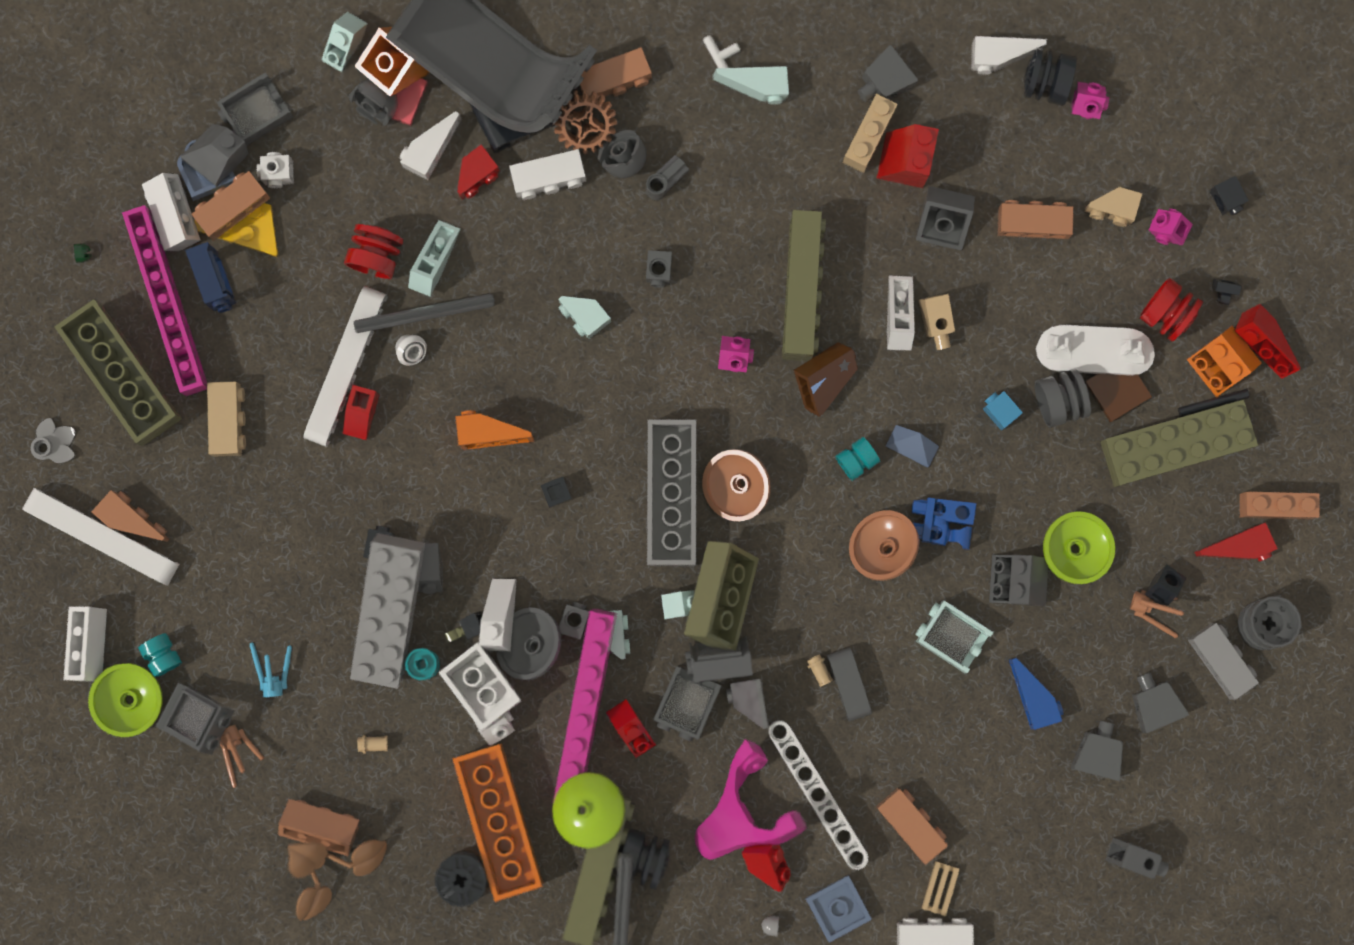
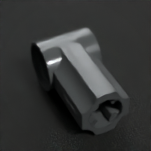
(667, 177)

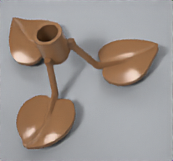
(312, 855)

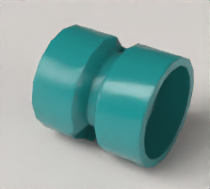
(859, 457)
(160, 655)
(422, 664)

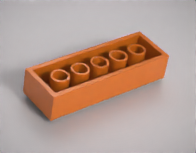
(498, 822)

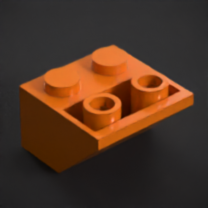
(1224, 361)

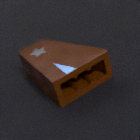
(825, 377)

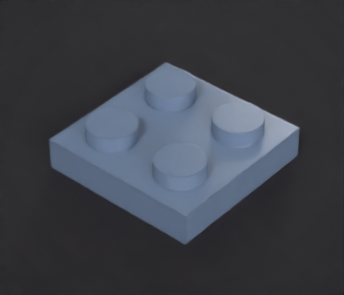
(838, 908)

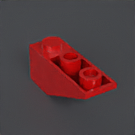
(1265, 337)

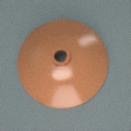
(723, 485)
(875, 536)

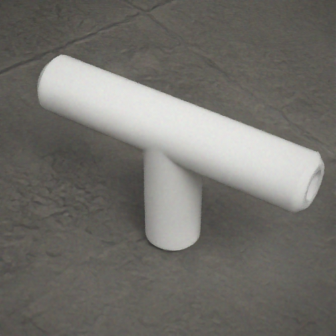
(720, 56)

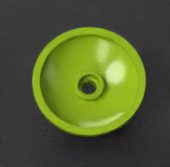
(1094, 546)
(109, 703)
(603, 810)

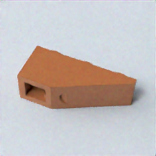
(120, 515)

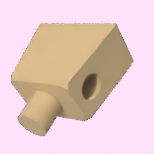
(933, 309)

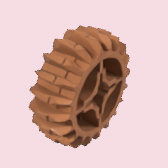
(594, 125)

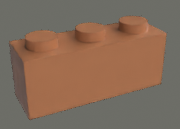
(617, 74)
(230, 205)
(1035, 220)
(1279, 505)
(318, 825)
(912, 825)

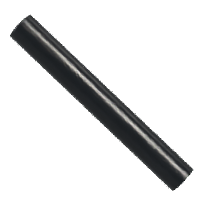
(1214, 402)

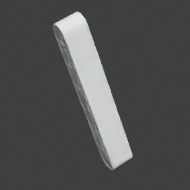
(342, 370)
(100, 537)
(825, 803)

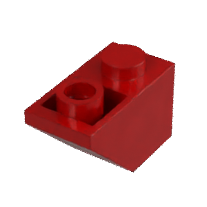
(475, 171)
(360, 412)
(630, 728)
(767, 864)

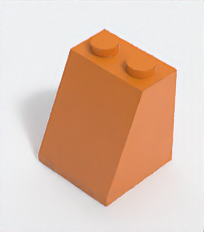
(389, 65)

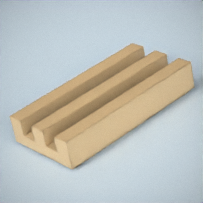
(946, 868)

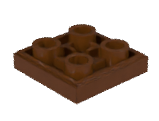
(1117, 393)

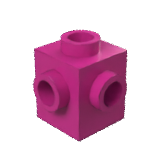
(1089, 100)
(1170, 227)
(735, 354)

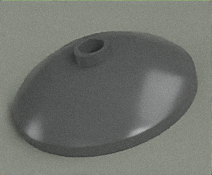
(530, 628)

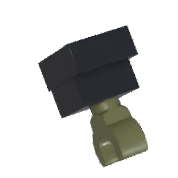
(469, 626)

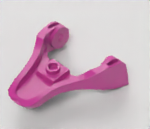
(731, 823)

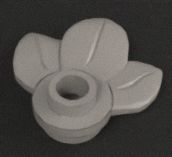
(56, 440)

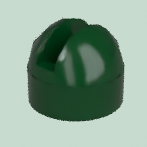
(81, 254)

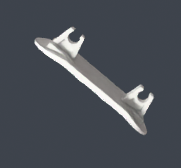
(1095, 350)

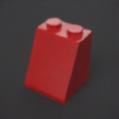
(908, 155)

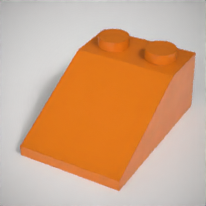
(483, 431)

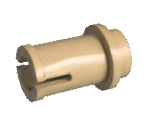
(820, 670)
(368, 744)

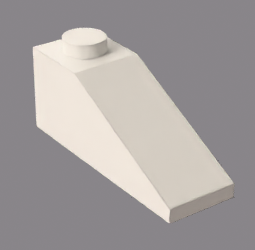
(997, 52)
(427, 148)
(900, 313)
(498, 616)

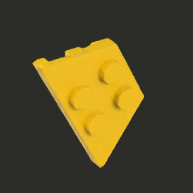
(253, 231)

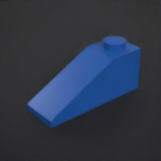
(1037, 701)

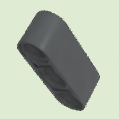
(849, 684)

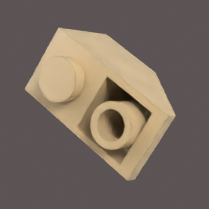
(1118, 205)

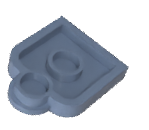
(197, 184)

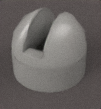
(770, 925)

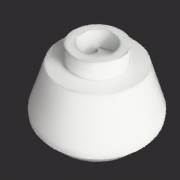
(410, 349)

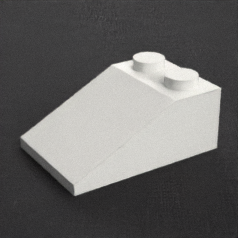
(480, 686)

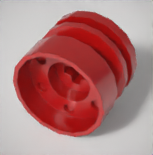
(375, 246)
(1171, 309)

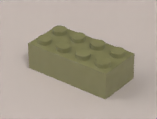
(721, 596)

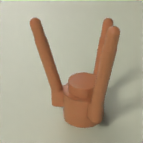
(1142, 604)
(229, 741)

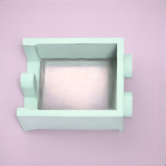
(952, 635)

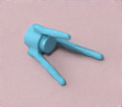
(271, 684)

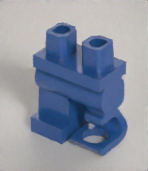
(936, 521)

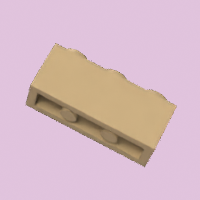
(870, 133)
(225, 419)

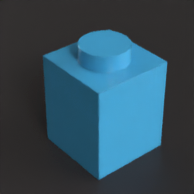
(1001, 409)

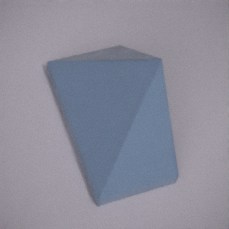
(912, 445)

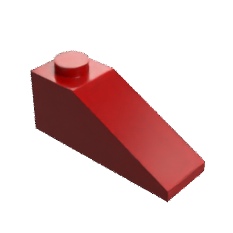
(1248, 545)

